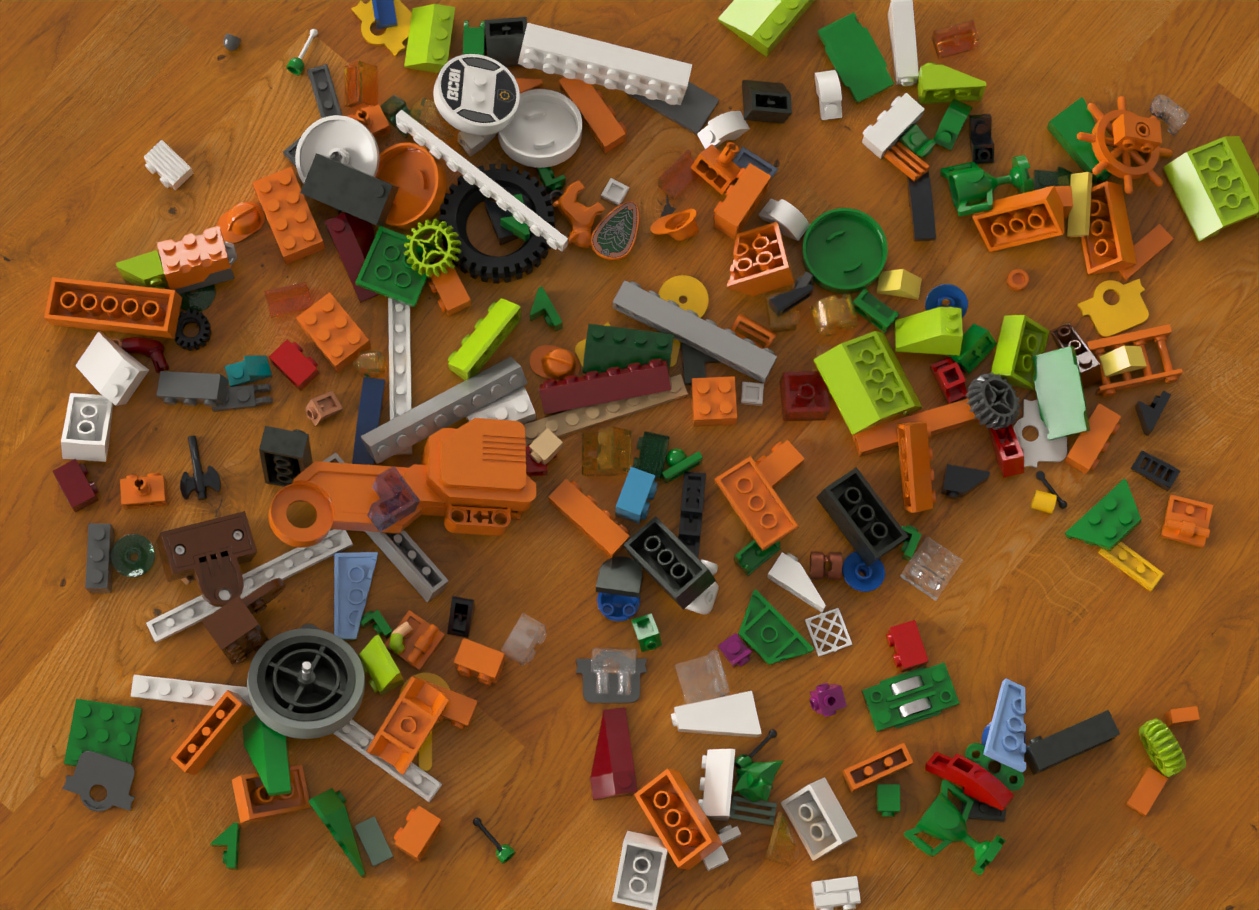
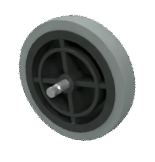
(306, 683)

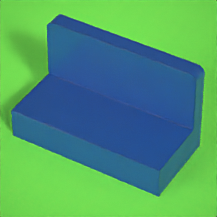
(384, 13)

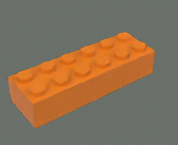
(113, 307)

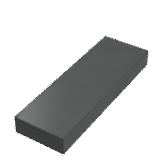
(324, 91)

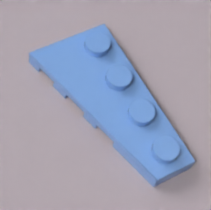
(351, 588)

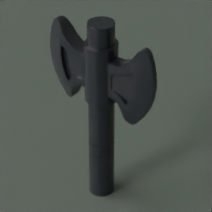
(199, 480)

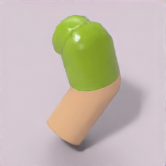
(397, 637)

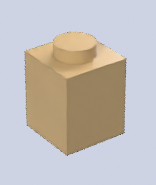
(545, 447)

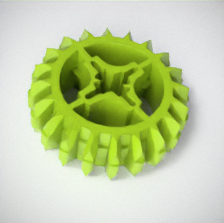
(430, 255)
(1162, 747)

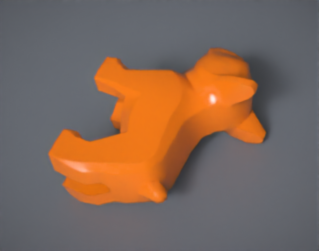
(578, 215)

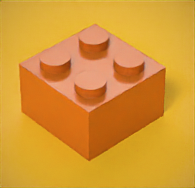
(714, 401)
(479, 662)
(417, 833)

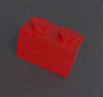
(294, 365)
(907, 646)

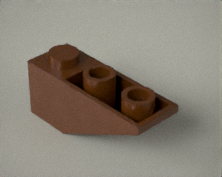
(1088, 365)

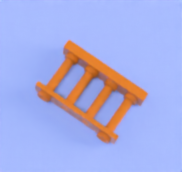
(1137, 338)

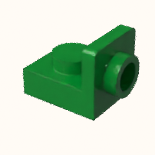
(917, 141)
(546, 176)
(910, 545)
(381, 625)
(646, 632)

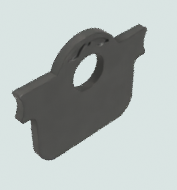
(589, 684)
(106, 771)

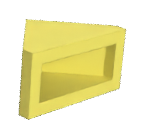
(899, 283)
(1122, 360)

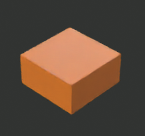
(1182, 716)

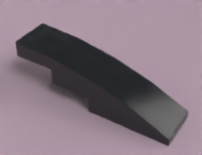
(921, 208)
(692, 510)

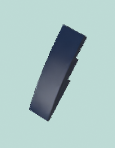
(368, 417)

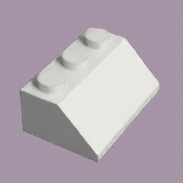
(513, 406)
(717, 783)
(818, 818)

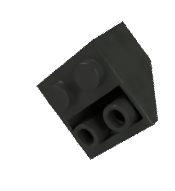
(505, 39)
(766, 101)

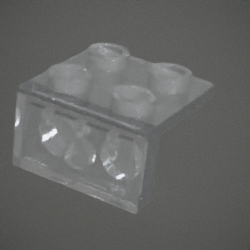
(931, 568)
(702, 678)

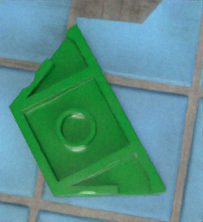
(1108, 520)
(771, 633)

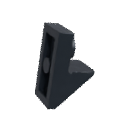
(1149, 416)

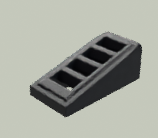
(784, 302)
(1167, 468)

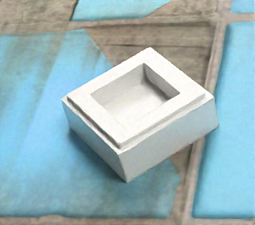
(615, 192)
(752, 393)

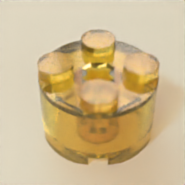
(834, 314)

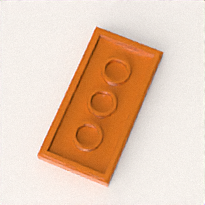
(756, 503)

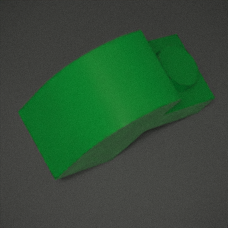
(952, 124)

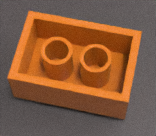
(741, 200)
(333, 332)

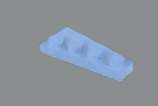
(1007, 728)

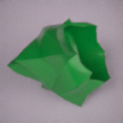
(757, 779)

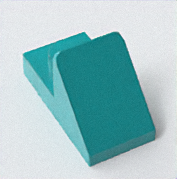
(248, 371)

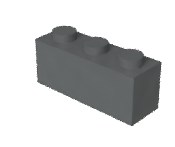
(192, 388)
(99, 562)

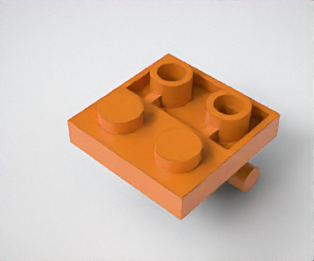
(1187, 521)
(419, 642)

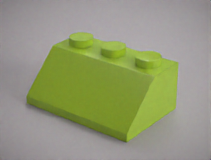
(429, 37)
(1017, 343)

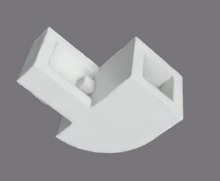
(829, 94)
(722, 128)
(473, 143)
(790, 219)
(719, 856)

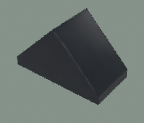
(461, 616)

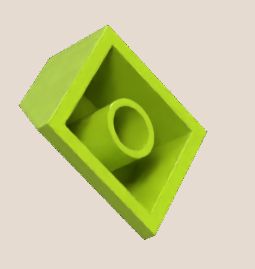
(144, 270)

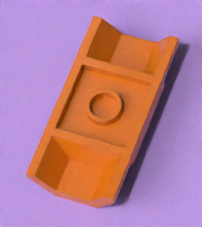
(408, 724)

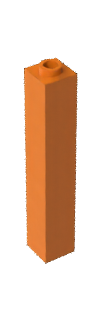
(939, 419)

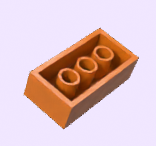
(288, 215)
(678, 819)

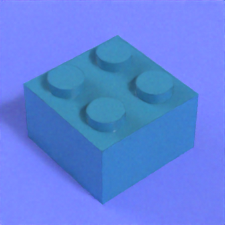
(635, 495)

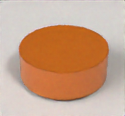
(1018, 280)

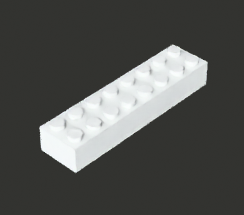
(604, 64)

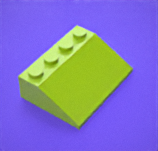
(763, 21)

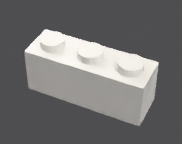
(892, 124)

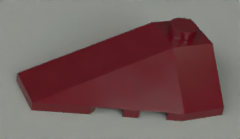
(352, 241)
(613, 761)

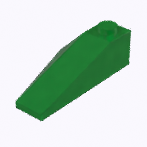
(269, 755)
(335, 816)

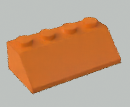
(1021, 219)
(1110, 238)
(915, 466)

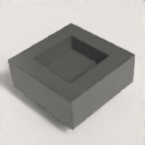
(805, 280)

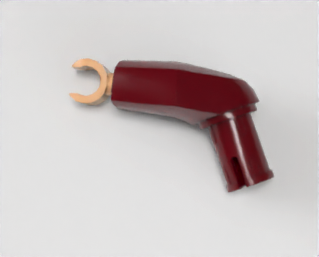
(148, 347)

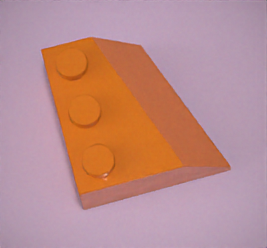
(760, 261)

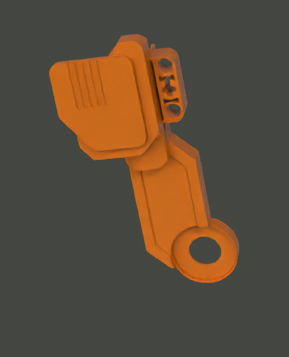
(462, 474)

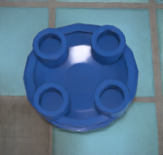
(617, 607)

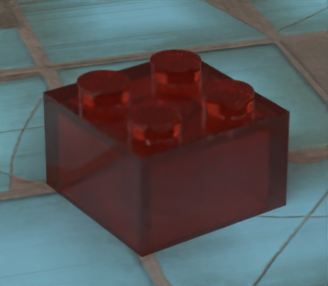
(804, 396)

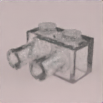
(614, 660)

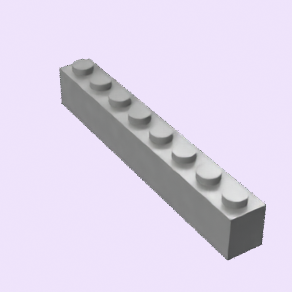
(694, 331)
(444, 410)
(408, 558)

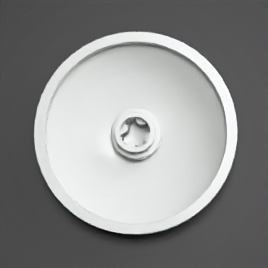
(340, 140)

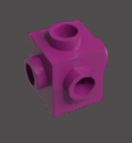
(827, 699)

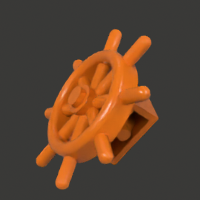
(1130, 136)

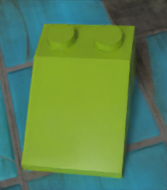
(944, 84)
(930, 332)
(380, 666)

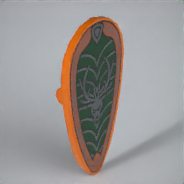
(616, 232)

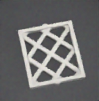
(822, 616)

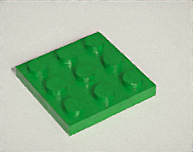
(387, 269)
(103, 729)

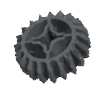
(993, 401)

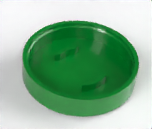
(844, 250)

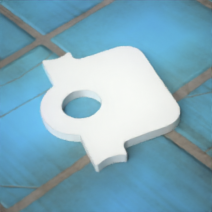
(1041, 449)

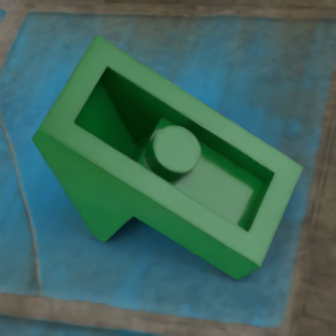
(515, 227)
(543, 305)
(229, 838)

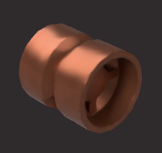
(817, 565)

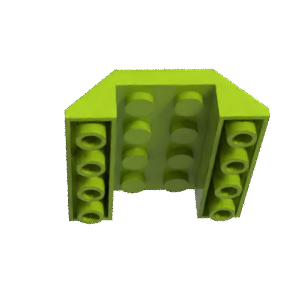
(1215, 185)
(867, 381)

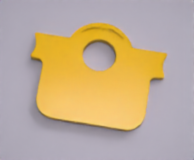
(394, 36)
(1116, 318)

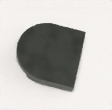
(620, 577)

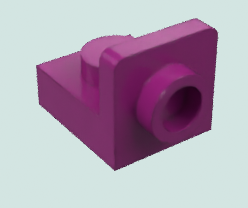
(735, 651)

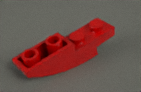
(975, 779)

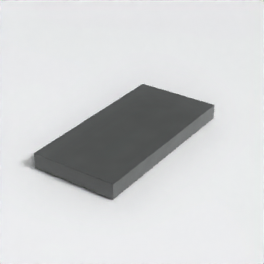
(692, 112)

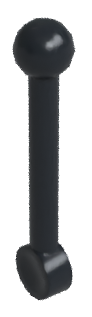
(1041, 476)

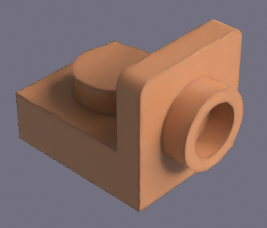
(323, 407)

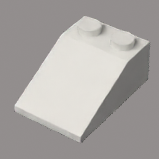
(111, 369)
(87, 427)
(640, 871)

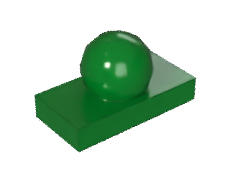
(679, 463)

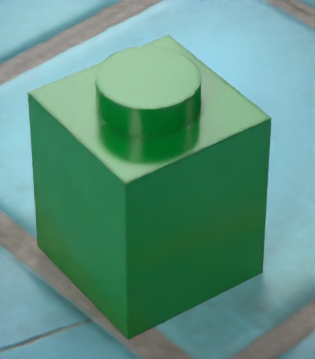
(888, 799)

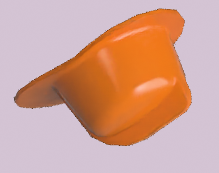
(241, 221)
(677, 225)
(554, 362)

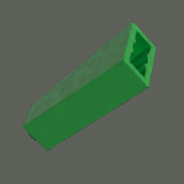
(1065, 129)

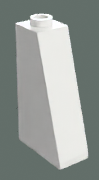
(903, 41)
(719, 716)

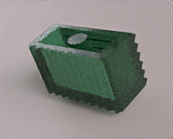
(652, 454)

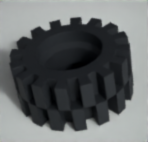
(200, 338)

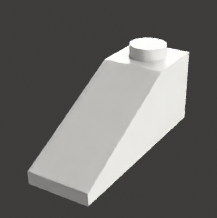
(792, 577)

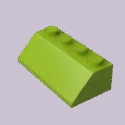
(485, 340)

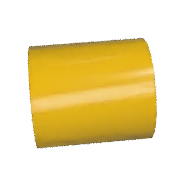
(1043, 501)

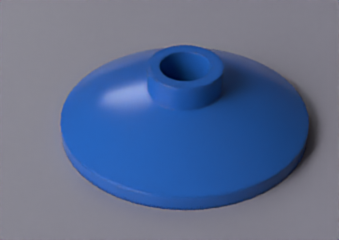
(947, 291)
(873, 574)

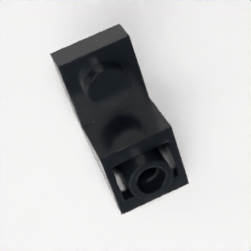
(980, 138)

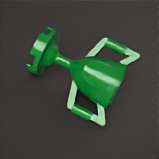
(973, 185)
(947, 824)

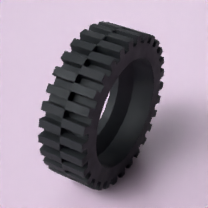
(466, 197)

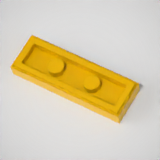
(1133, 565)

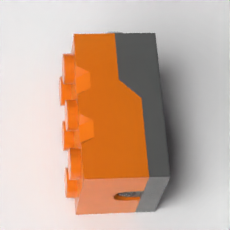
(197, 260)

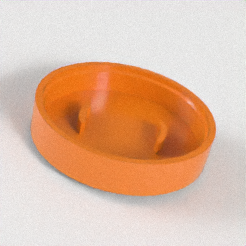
(420, 184)

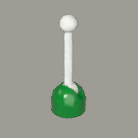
(296, 64)

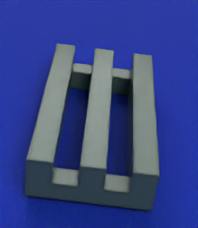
(752, 810)

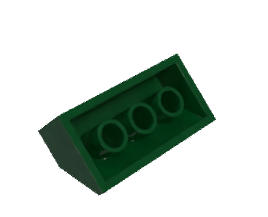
(622, 346)

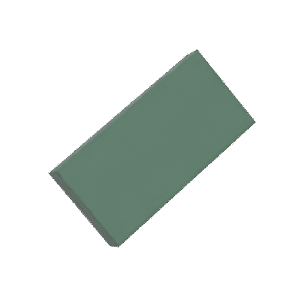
(374, 841)

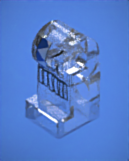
(1169, 112)

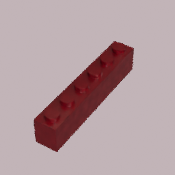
(605, 386)

